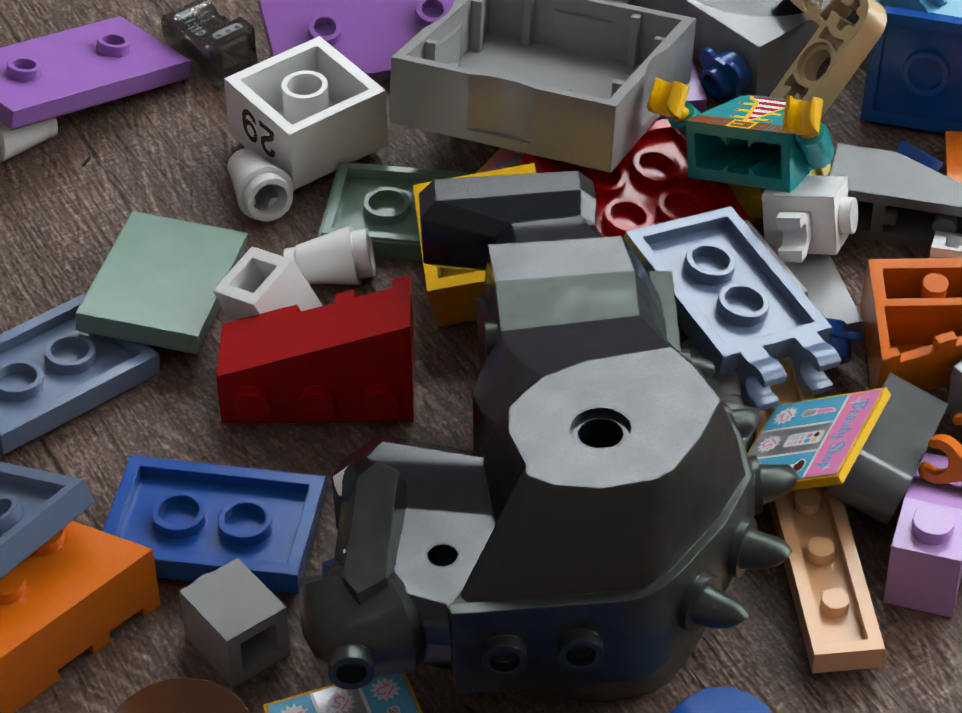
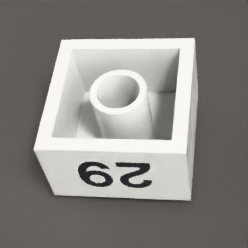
(307, 111)

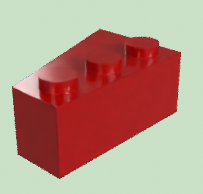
(322, 362)

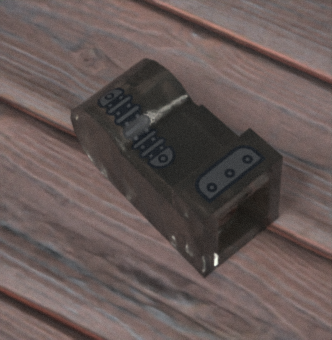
(208, 38)

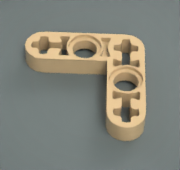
(834, 38)

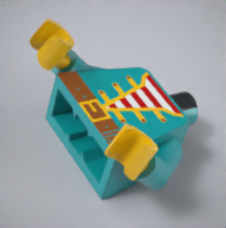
(749, 138)

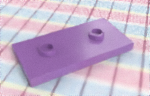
(359, 29)
(82, 70)

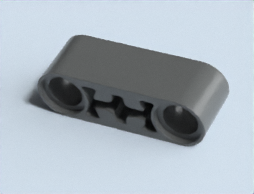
(891, 451)

